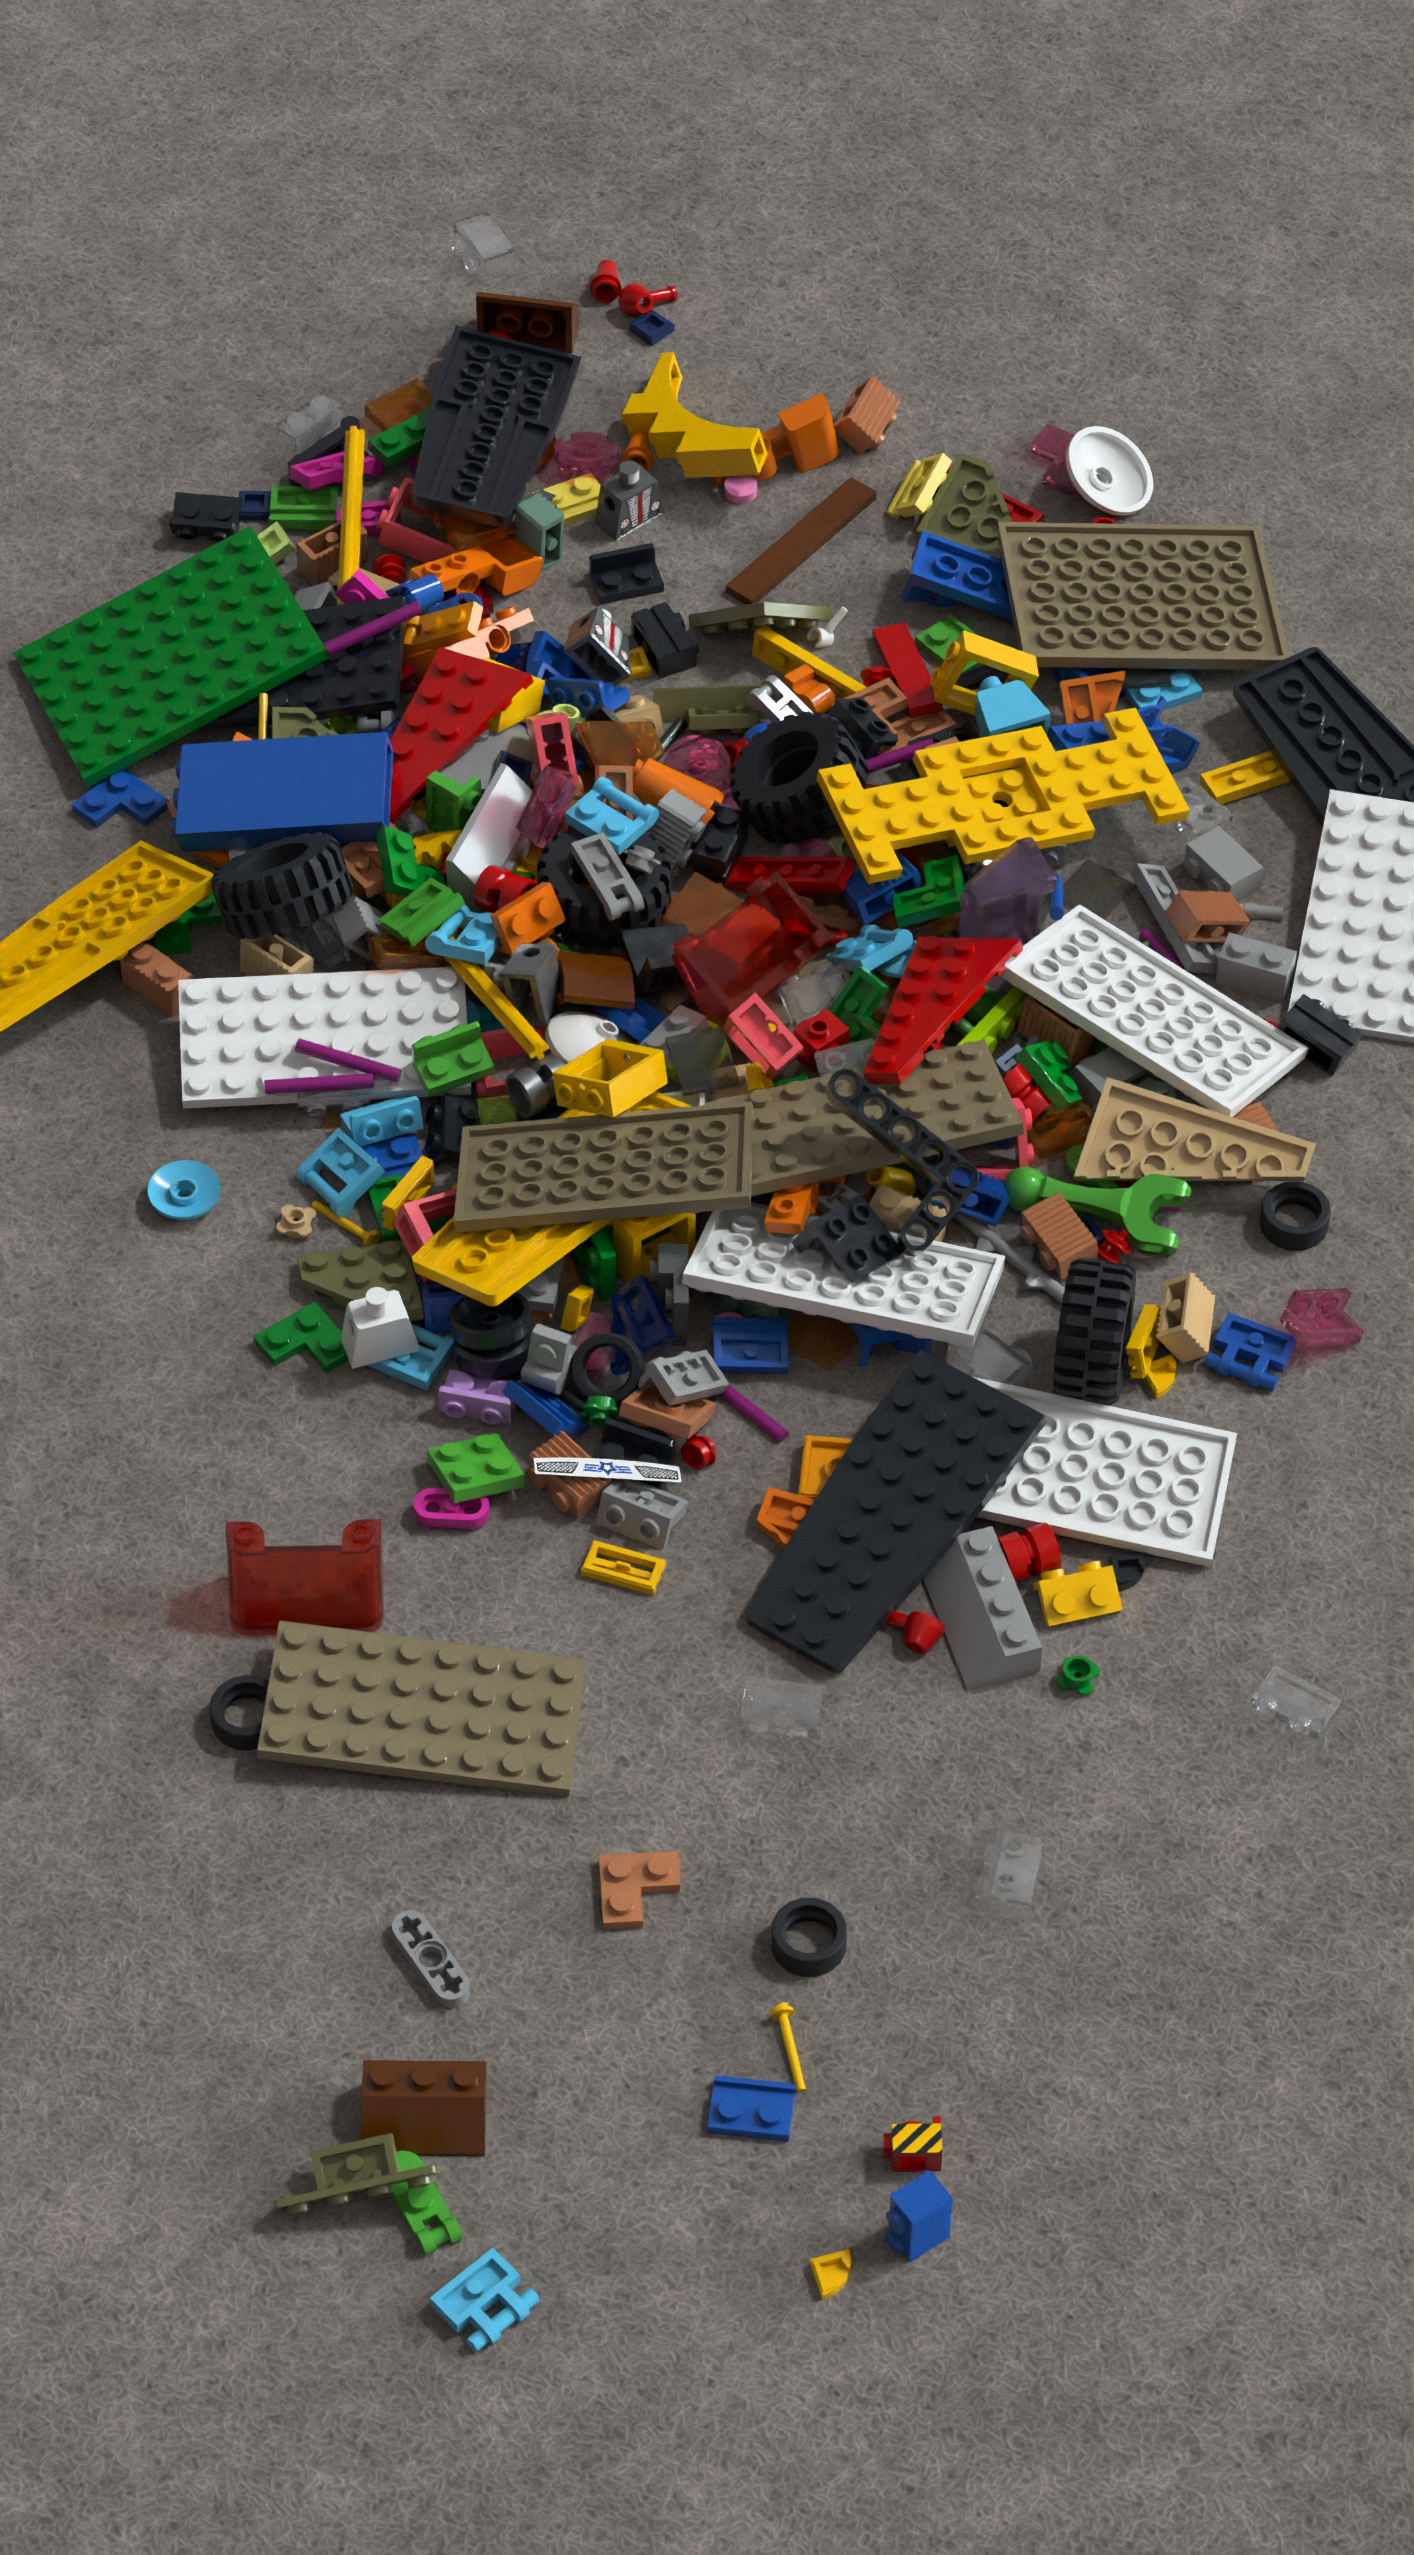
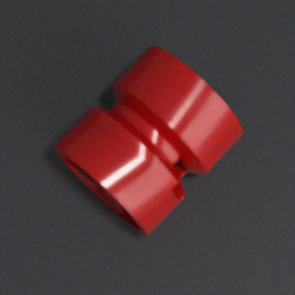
(499, 887)
(1020, 1086)
(1031, 1552)

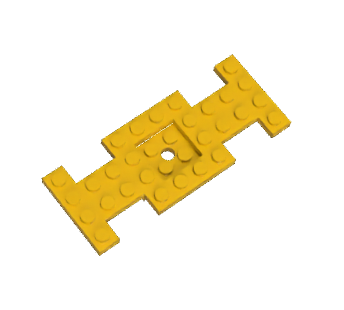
(1043, 796)

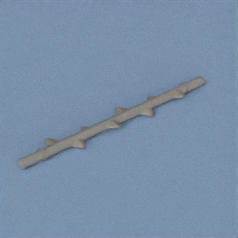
(991, 1242)

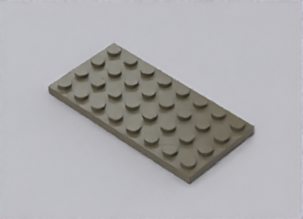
(809, 1140)
(605, 1167)
(422, 1709)

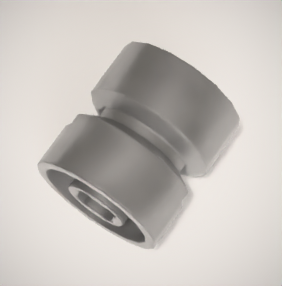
(533, 1087)

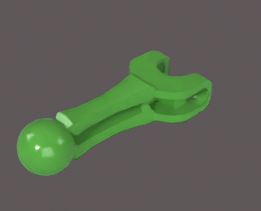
(1122, 1207)

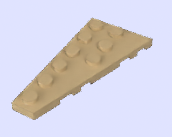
(1153, 1133)

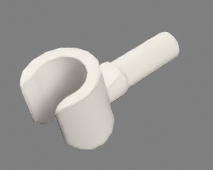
(826, 634)

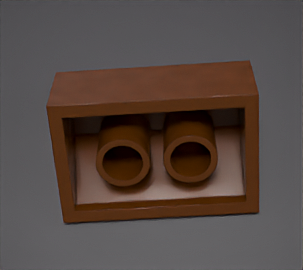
(529, 320)
(426, 2105)

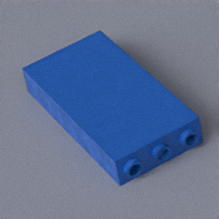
(282, 788)

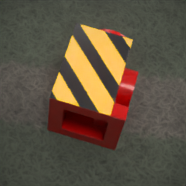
(914, 2146)

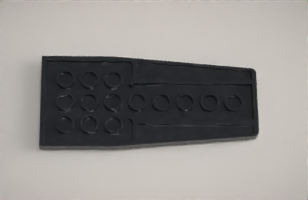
(490, 425)
(350, 681)
(1326, 731)
(891, 1509)

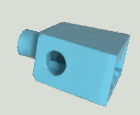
(1008, 708)

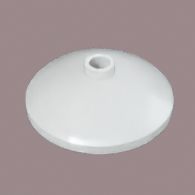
(1109, 471)
(578, 1031)

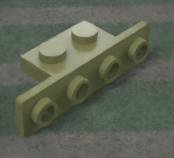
(709, 707)
(353, 2169)

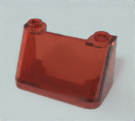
(749, 949)
(305, 1583)

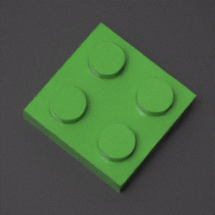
(475, 1467)

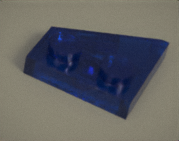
(640, 1319)

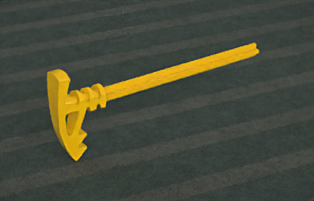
(351, 505)
(430, 851)

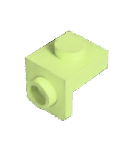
(276, 542)

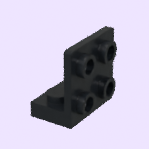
(650, 956)
(852, 1238)

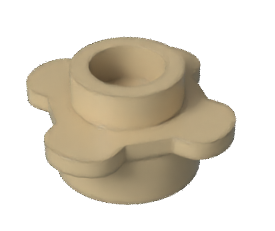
(292, 1228)

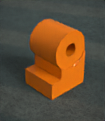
(814, 695)

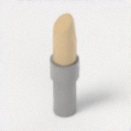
(1256, 911)

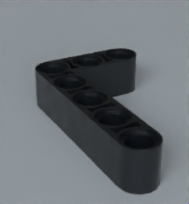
(910, 1153)

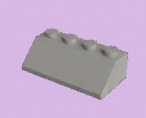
(490, 835)
(983, 1611)

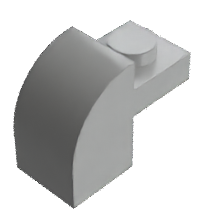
(549, 1360)

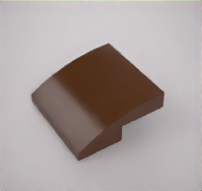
(596, 980)

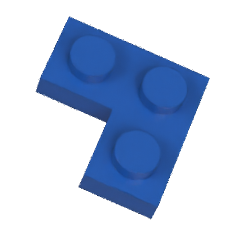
(120, 792)

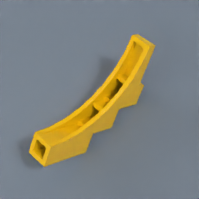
(697, 444)

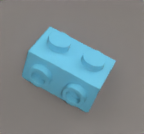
(383, 1120)

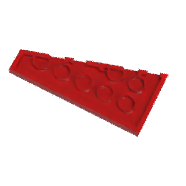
(446, 718)
(935, 990)

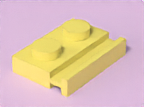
(919, 486)
(576, 498)

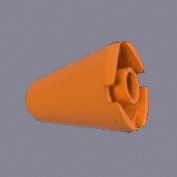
(654, 780)

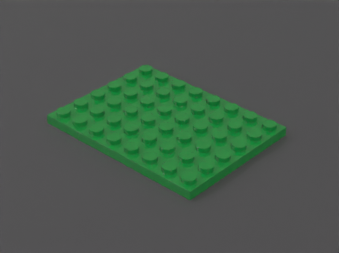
(170, 656)

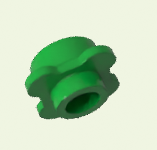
(598, 1409)
(1082, 1666)

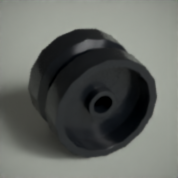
(491, 1338)

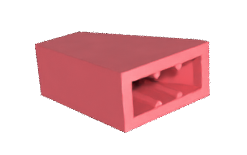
(551, 742)

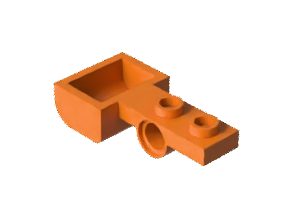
(803, 434)
(503, 565)
(491, 639)
(792, 1206)

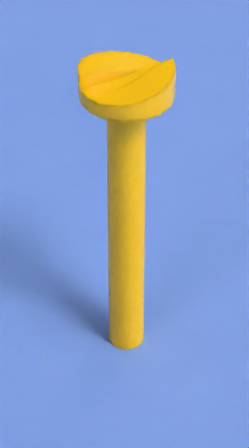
(263, 707)
(368, 1237)
(782, 2013)

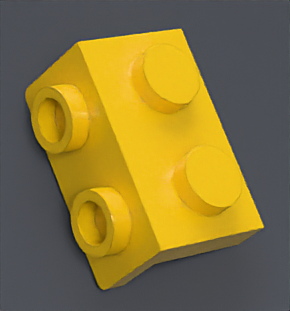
(1078, 1595)

